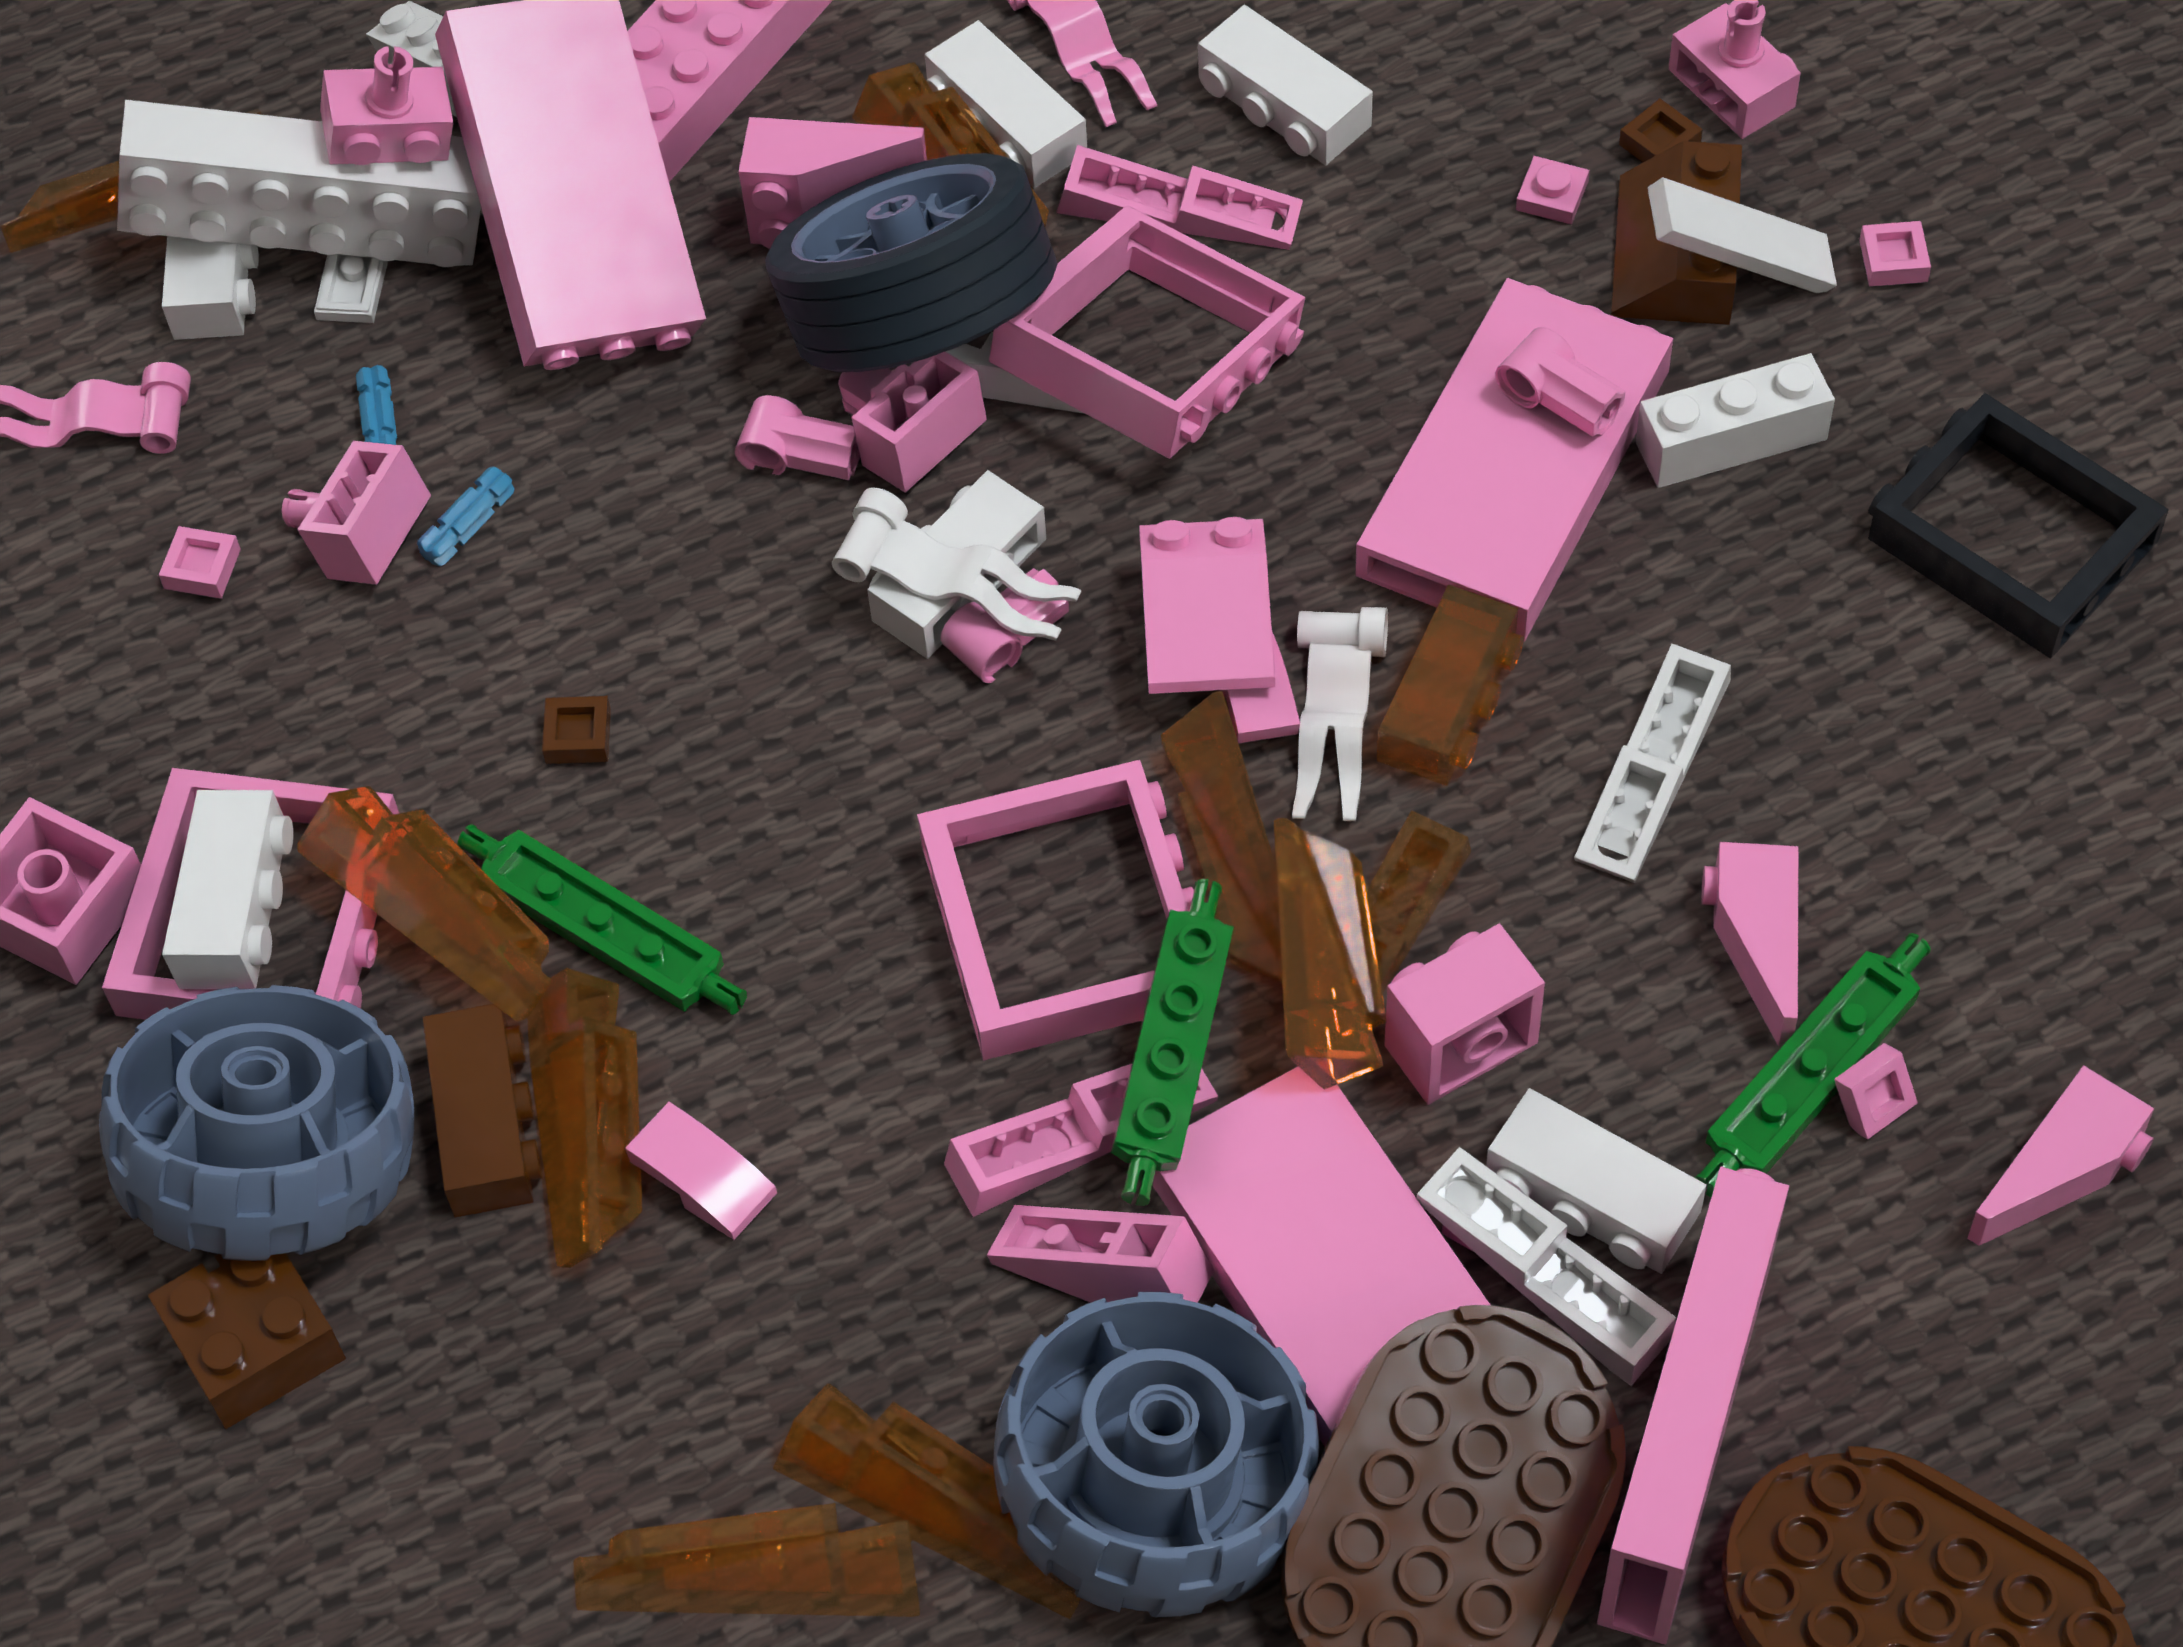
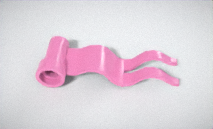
(1084, 37)
(107, 407)

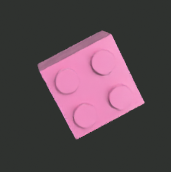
(61, 889)
(1463, 1012)

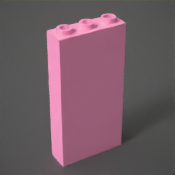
(570, 179)
(1504, 488)
(1312, 1232)
(1692, 1405)

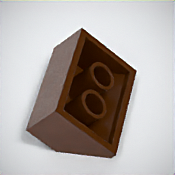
(1660, 278)

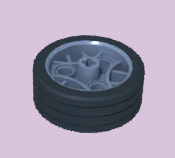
(911, 263)

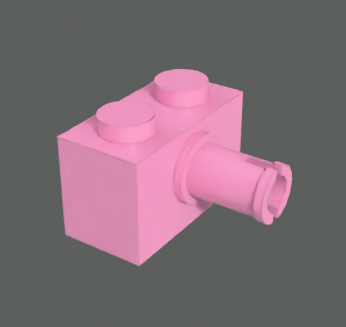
(1735, 67)
(386, 112)
(360, 512)

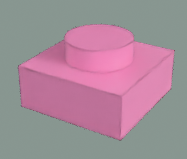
(1552, 190)
(1895, 253)
(199, 562)
(1876, 1090)

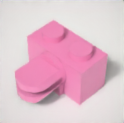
(912, 415)

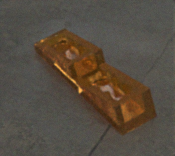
(1411, 887)

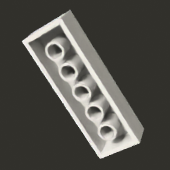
(273, 187)

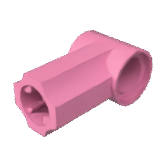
(1547, 373)
(783, 437)
(984, 643)

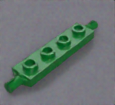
(604, 920)
(1172, 1042)
(1803, 1071)

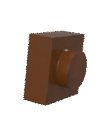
(1657, 130)
(576, 729)

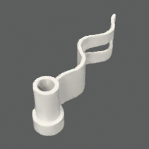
(936, 571)
(1336, 697)

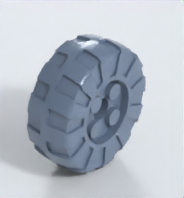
(257, 1122)
(1155, 1453)

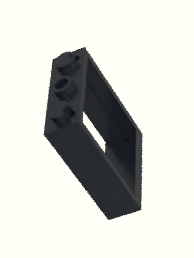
(1982, 584)

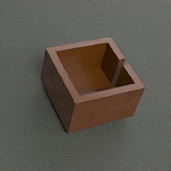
(247, 1332)

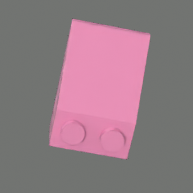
(802, 163)
(1206, 606)

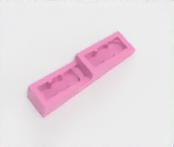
(1200, 205)
(1044, 1143)

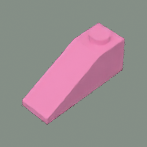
(1758, 925)
(2070, 1155)
(1102, 1252)

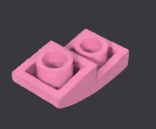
(1264, 711)
(703, 1169)

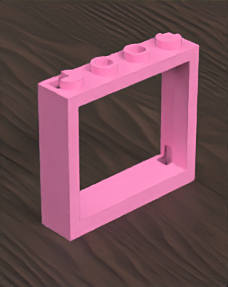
(1181, 266)
(131, 972)
(1073, 1012)

